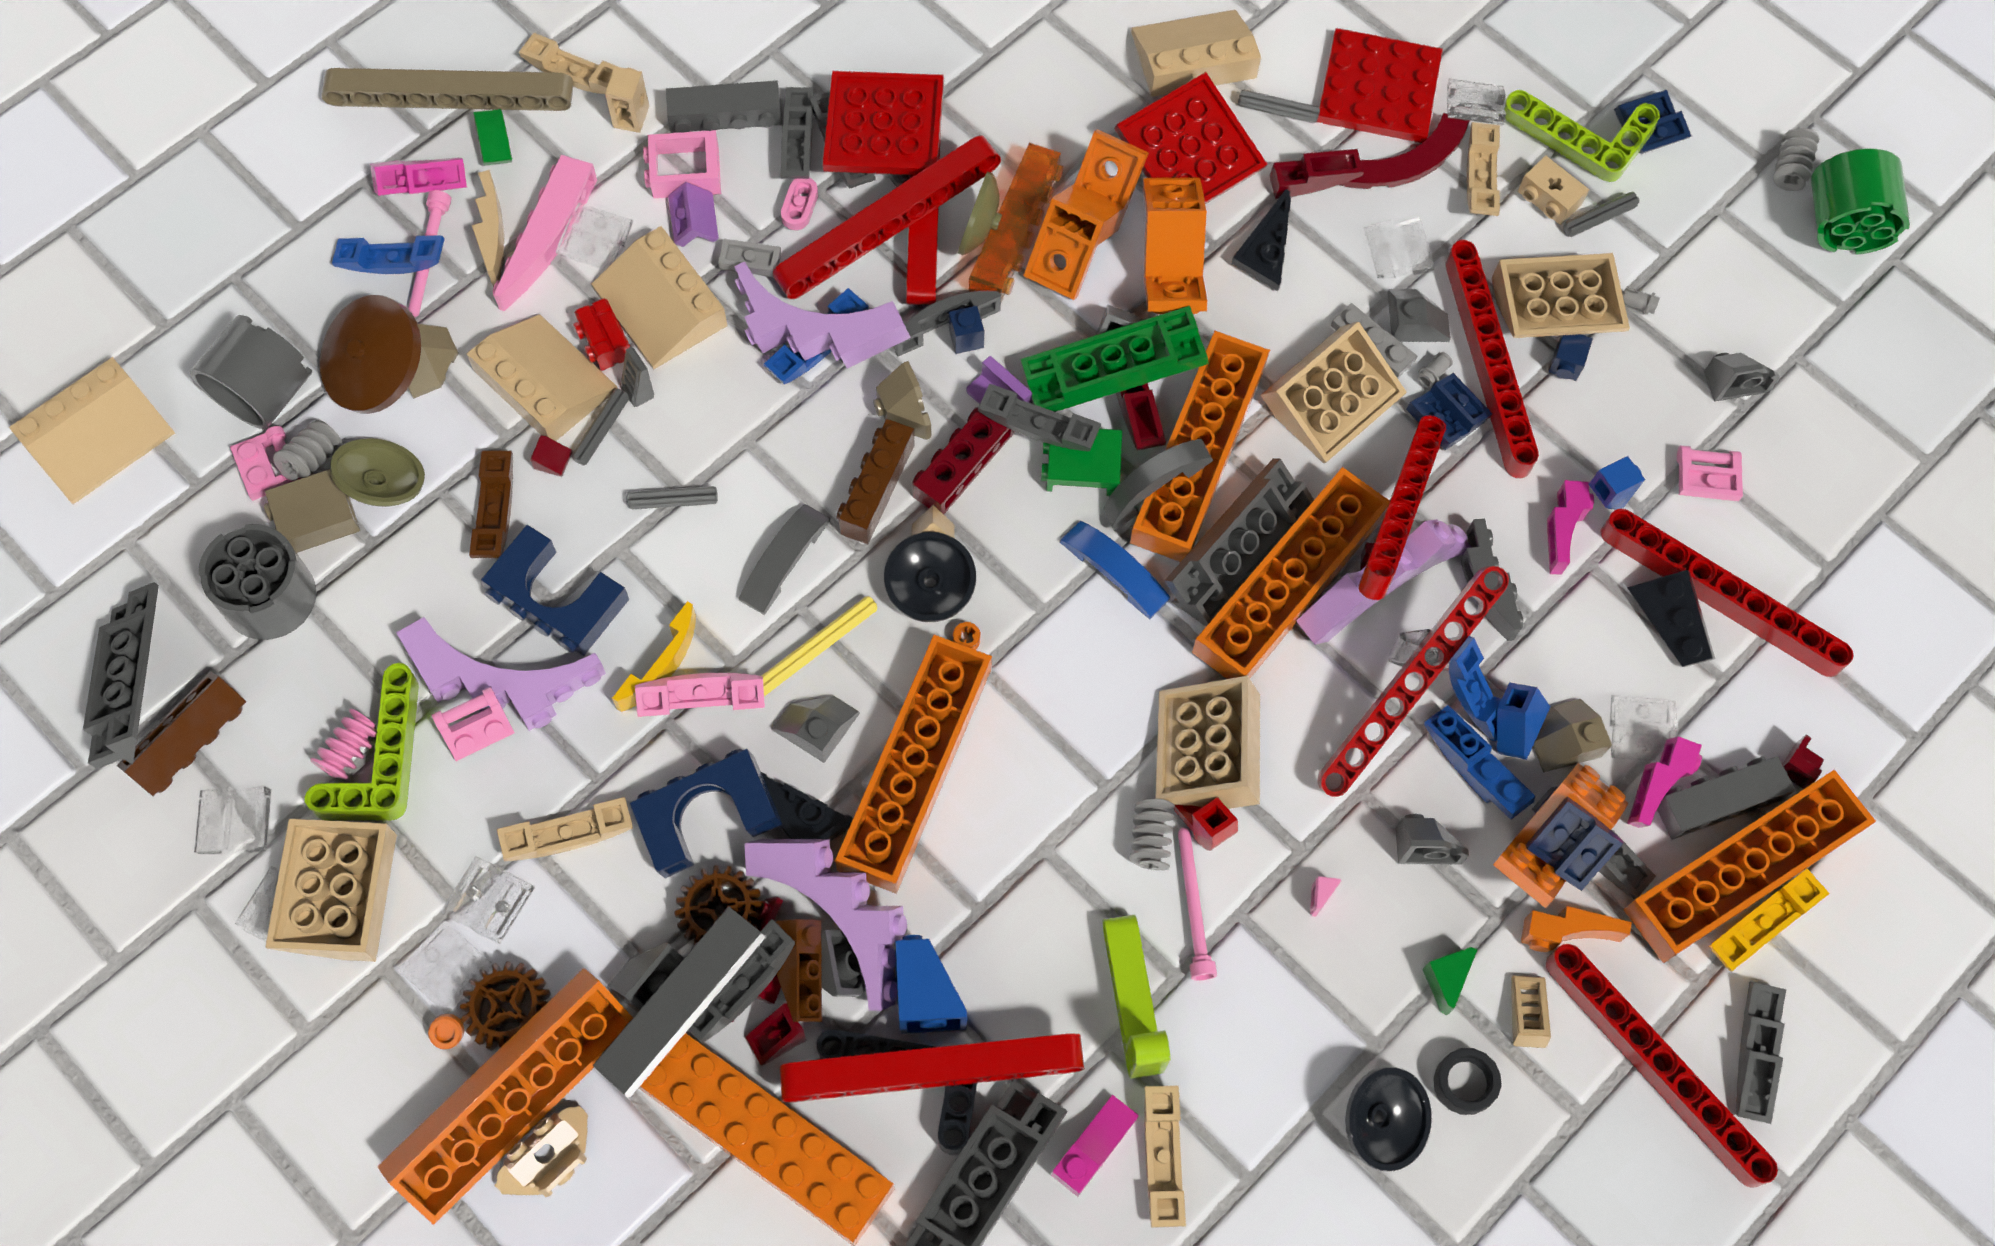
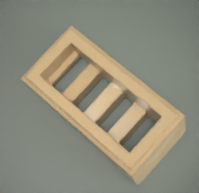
(1530, 1032)

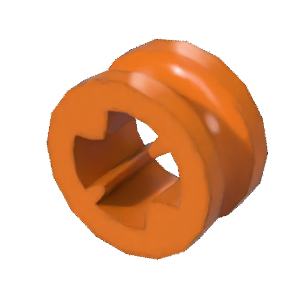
(969, 628)

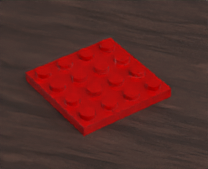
(1380, 85)
(883, 122)
(1193, 137)

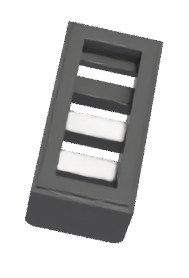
(636, 379)

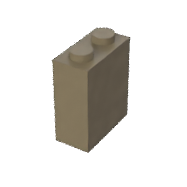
(311, 511)

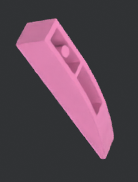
(568, 184)

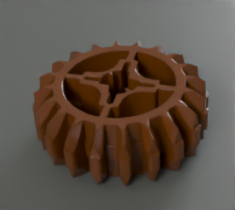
(705, 909)
(514, 995)

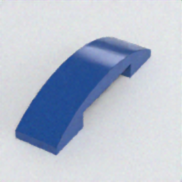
(392, 258)
(789, 365)
(1118, 566)
(1473, 688)

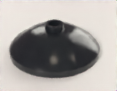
(930, 557)
(1400, 1122)

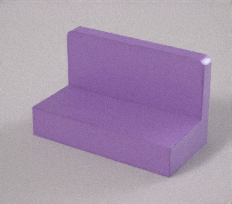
(692, 214)
(997, 375)

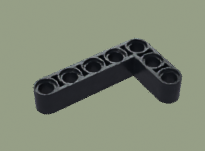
(949, 1118)

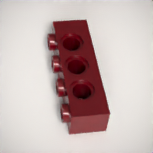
(980, 452)

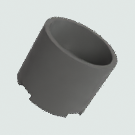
(251, 372)
(257, 582)

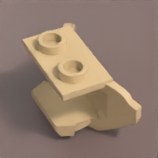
(525, 1175)

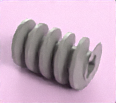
(1795, 159)
(307, 450)
(1149, 834)

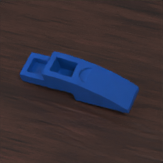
(1476, 764)

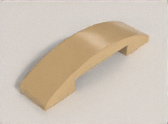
(547, 57)
(1482, 169)
(565, 833)
(1163, 1156)

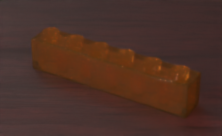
(1020, 214)

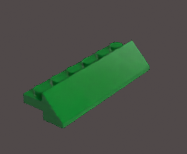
(1115, 360)

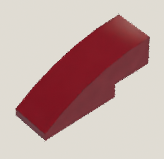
(1315, 172)
(1141, 417)

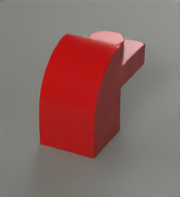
(1209, 823)

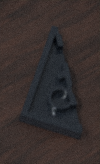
(1264, 249)
(804, 816)

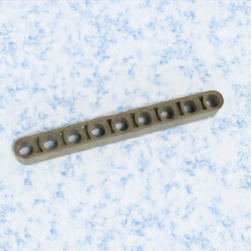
(447, 89)

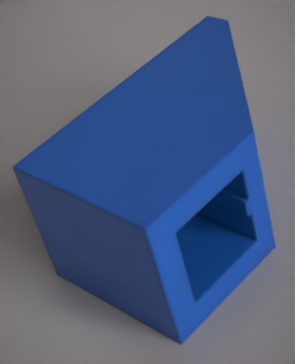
(1617, 483)
(1520, 719)

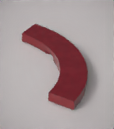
(1416, 162)

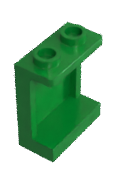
(1090, 468)

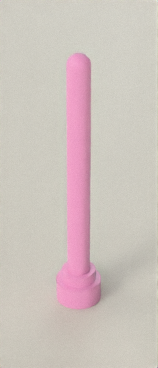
(437, 203)
(1202, 965)

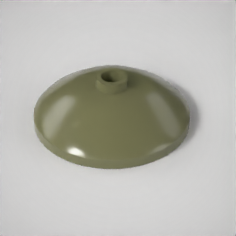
(983, 216)
(377, 472)

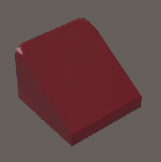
(550, 456)

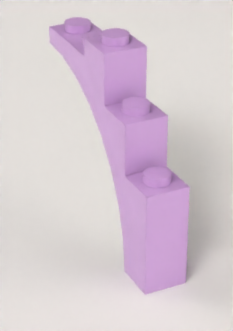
(849, 336)
(1339, 606)
(530, 691)
(844, 896)

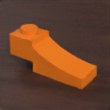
(1547, 931)

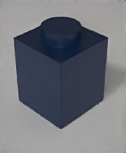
(966, 329)
(1570, 356)

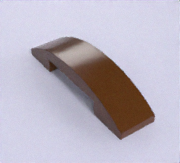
(494, 505)

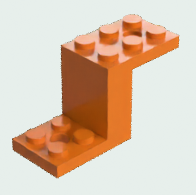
(1085, 214)
(1174, 244)
(1532, 872)

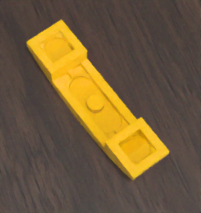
(682, 630)
(1768, 920)

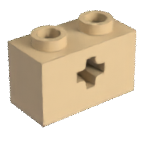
(627, 99)
(1553, 190)

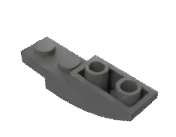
(1504, 612)

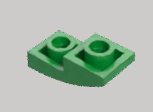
(492, 137)

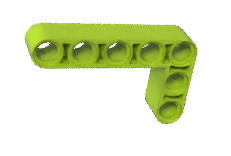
(1581, 136)
(385, 757)
(1144, 1046)

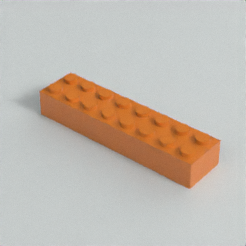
(1215, 414)
(1291, 577)
(914, 763)
(1748, 866)
(505, 1097)
(769, 1138)

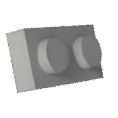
(759, 257)

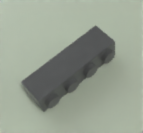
(723, 106)
(1724, 797)

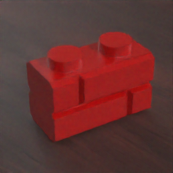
(603, 334)

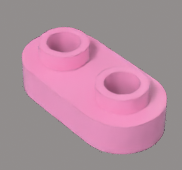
(797, 205)

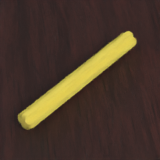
(818, 643)

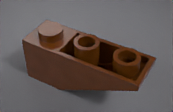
(802, 970)

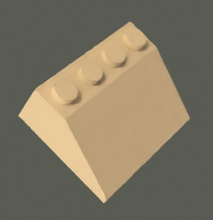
(1188, 47)
(1560, 295)
(660, 298)
(541, 375)
(1334, 392)
(92, 430)
(1209, 744)
(332, 889)

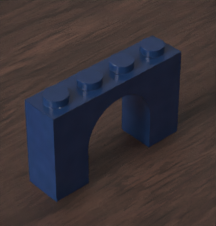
(574, 624)
(661, 811)

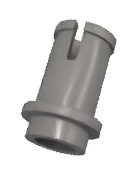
(1640, 300)
(1434, 370)

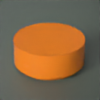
(446, 1031)

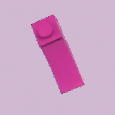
(418, 176)
(1573, 505)
(1678, 760)
(1094, 1145)

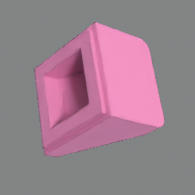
(1321, 892)

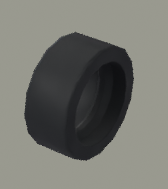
(1490, 1070)

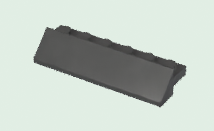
(1238, 542)
(120, 678)
(678, 1002)
(988, 1170)

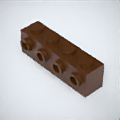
(876, 481)
(183, 733)

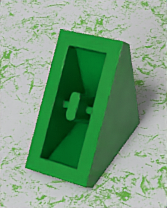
(1447, 977)

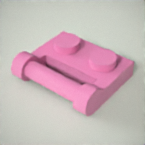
(255, 463)
(1710, 480)
(476, 730)

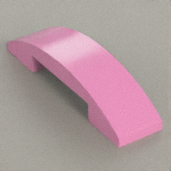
(699, 690)

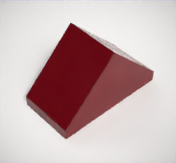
(775, 1035)

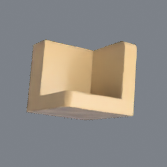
(933, 521)

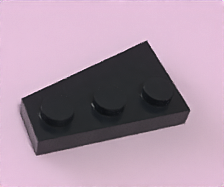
(1676, 615)

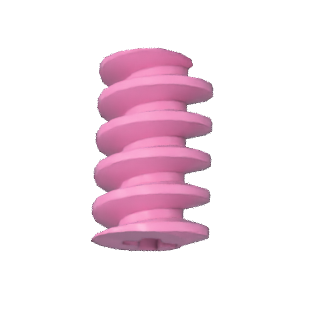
(346, 746)

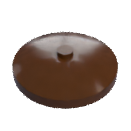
(370, 354)

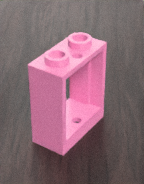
(682, 143)

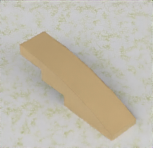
(490, 231)

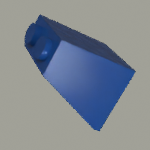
(925, 990)

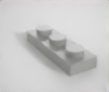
(1393, 351)

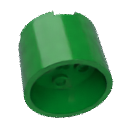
(1860, 201)

